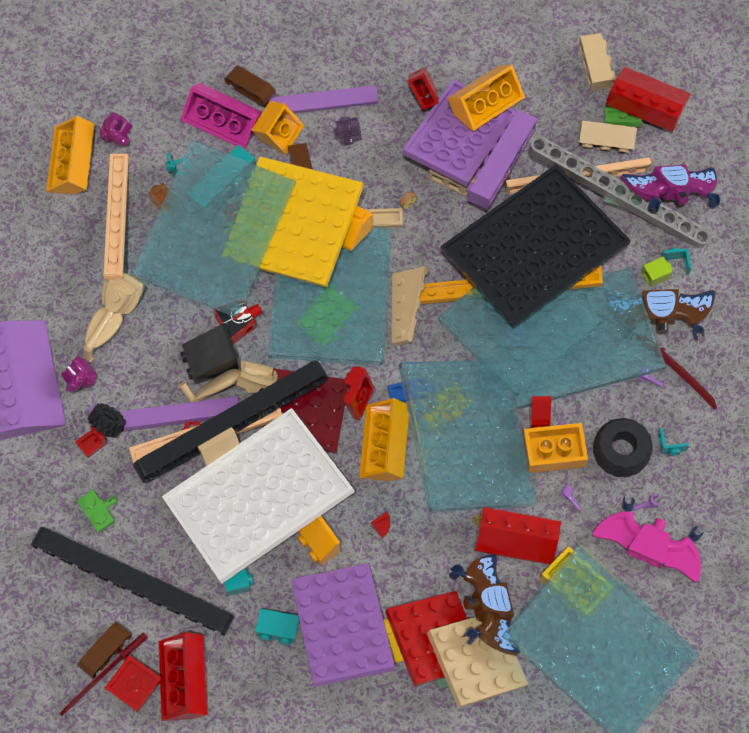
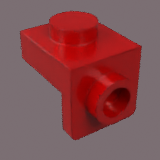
(91, 442)

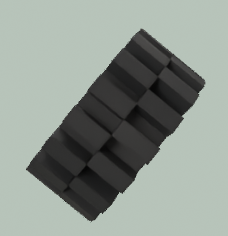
(106, 420)

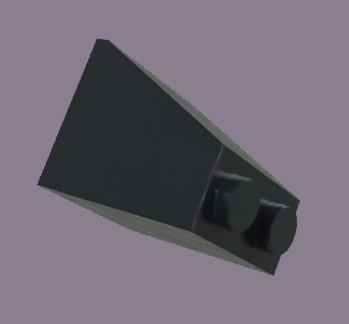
(209, 355)

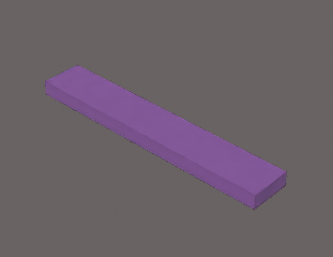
(329, 99)
(176, 413)

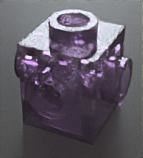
(347, 130)

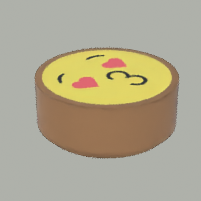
(407, 200)

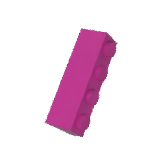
(220, 115)

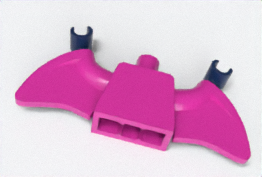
(651, 542)

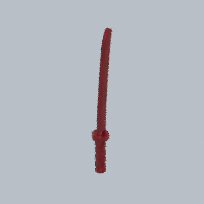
(688, 378)
(123, 654)

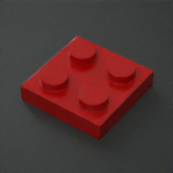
(133, 683)

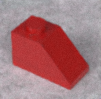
(540, 411)

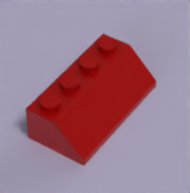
(517, 536)
(183, 677)

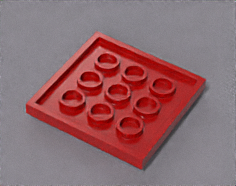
(410, 628)

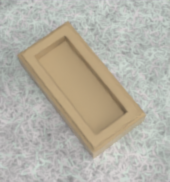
(387, 217)

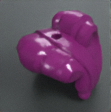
(115, 129)
(78, 375)

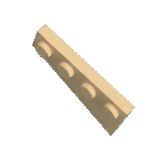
(405, 303)

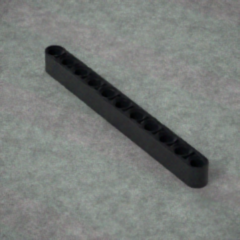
(237, 417)
(133, 580)

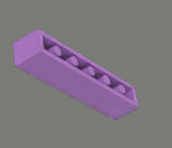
(502, 159)

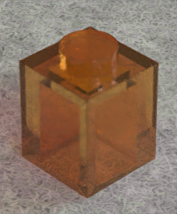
(157, 195)

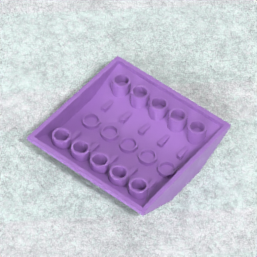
(27, 380)

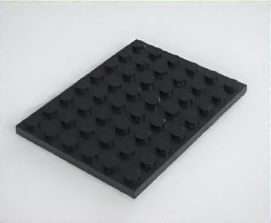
(535, 245)

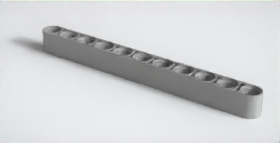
(609, 192)

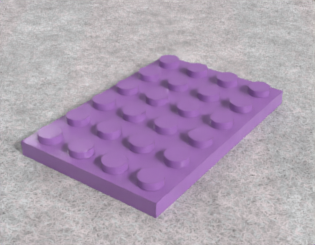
(449, 145)
(342, 625)

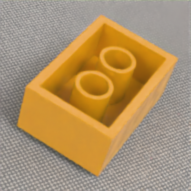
(555, 447)

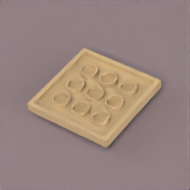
(476, 669)

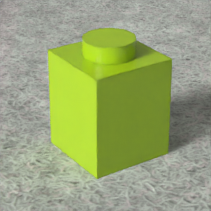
(657, 271)

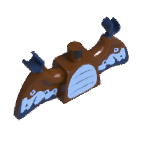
(665, 307)
(490, 603)

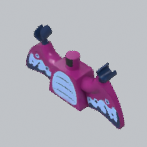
(673, 183)

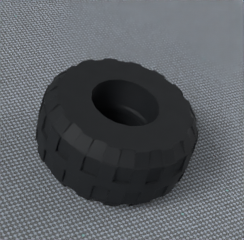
(616, 463)

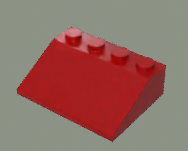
(648, 98)

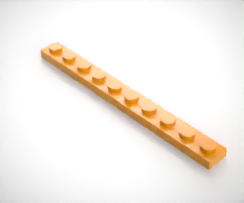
(454, 290)

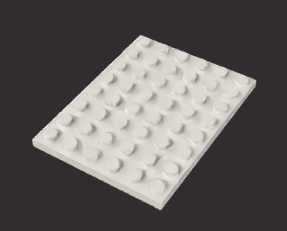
(257, 495)

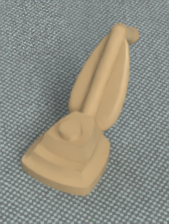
(119, 298)
(249, 376)

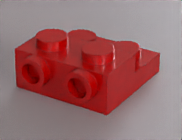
(359, 392)

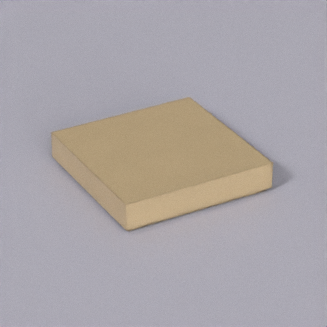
(218, 446)

